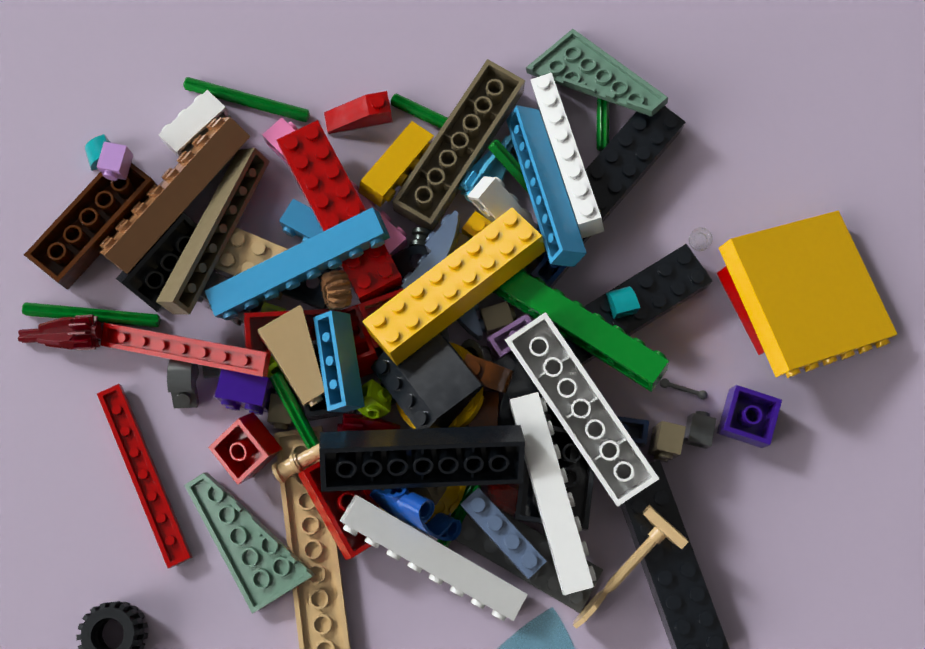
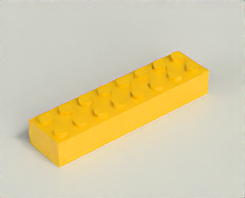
(454, 285)

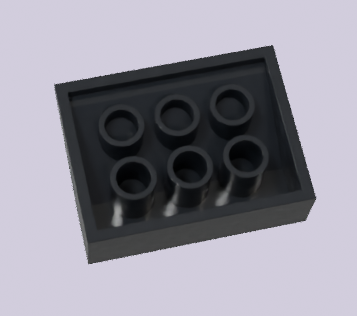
(430, 383)
(579, 483)

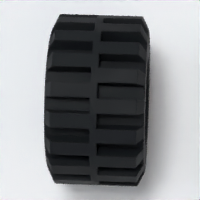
(126, 615)

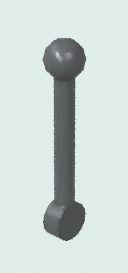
(664, 383)

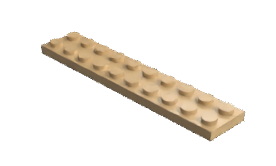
(319, 600)

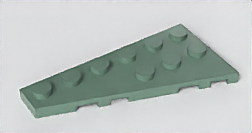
(590, 70)
(253, 555)

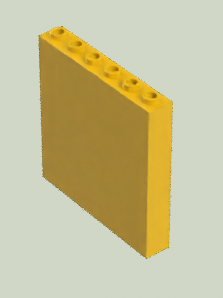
(807, 293)

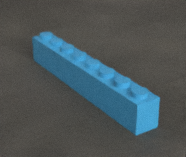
(545, 187)
(297, 264)

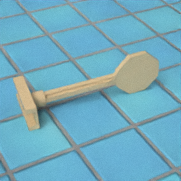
(661, 530)

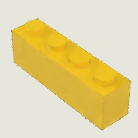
(395, 164)

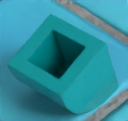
(93, 150)
(623, 302)

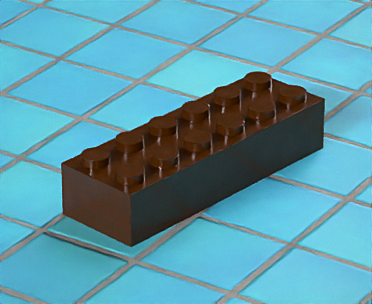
(75, 235)

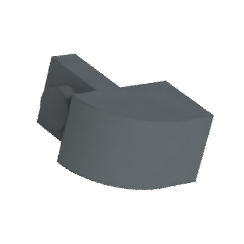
(182, 383)

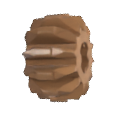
(336, 289)

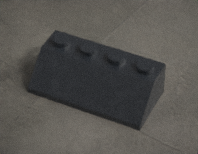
(155, 267)

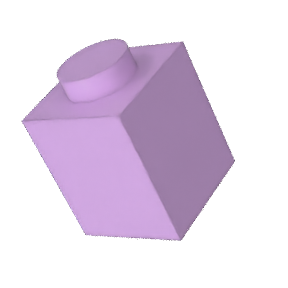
(114, 161)

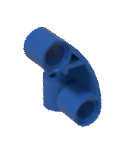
(416, 511)

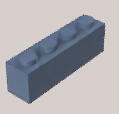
(503, 533)

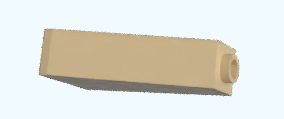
(294, 353)

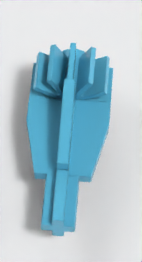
(486, 166)

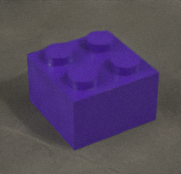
(244, 391)
(749, 416)

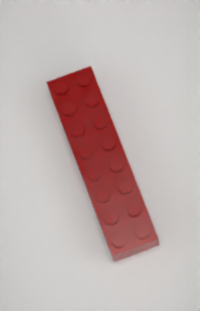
(335, 201)

